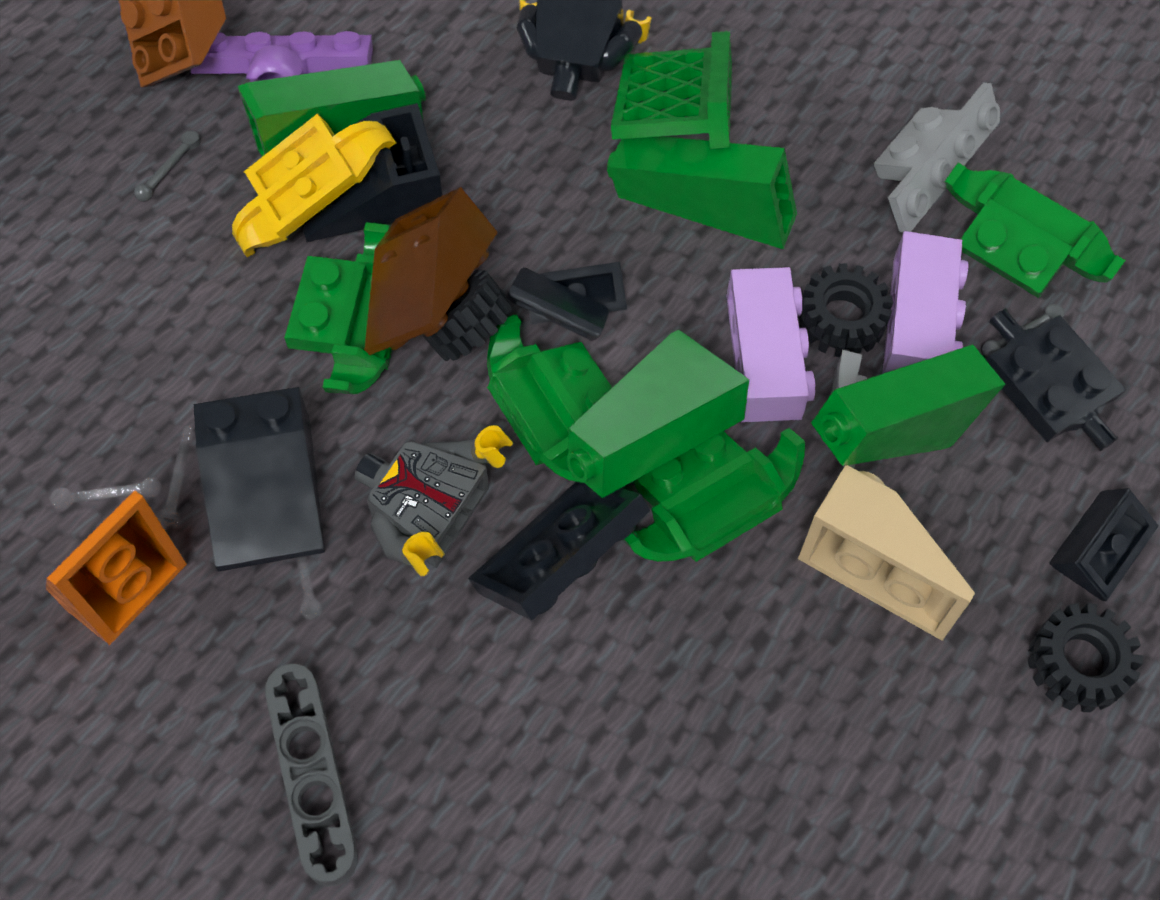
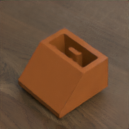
(170, 35)

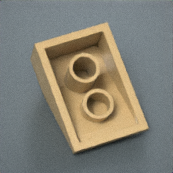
(884, 553)

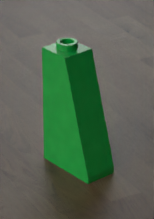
(339, 96)
(725, 188)
(908, 408)
(655, 414)

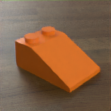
(117, 569)

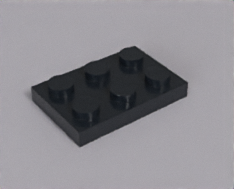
(558, 548)

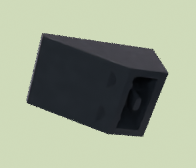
(394, 185)

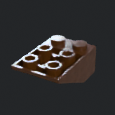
(424, 269)

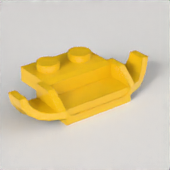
(305, 177)

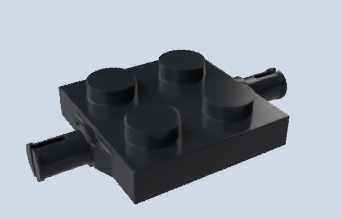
(1054, 378)

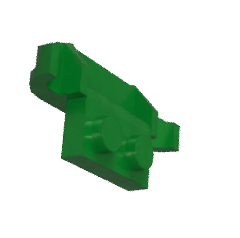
(1027, 233)
(333, 316)
(542, 392)
(714, 496)

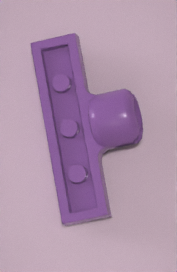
(284, 56)

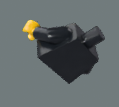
(578, 39)

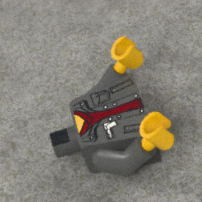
(428, 494)

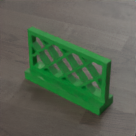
(709, 93)

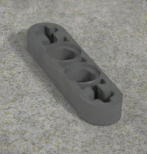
(306, 773)

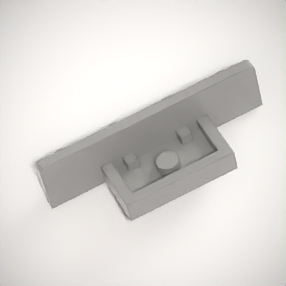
(930, 150)

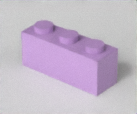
(924, 299)
(769, 343)

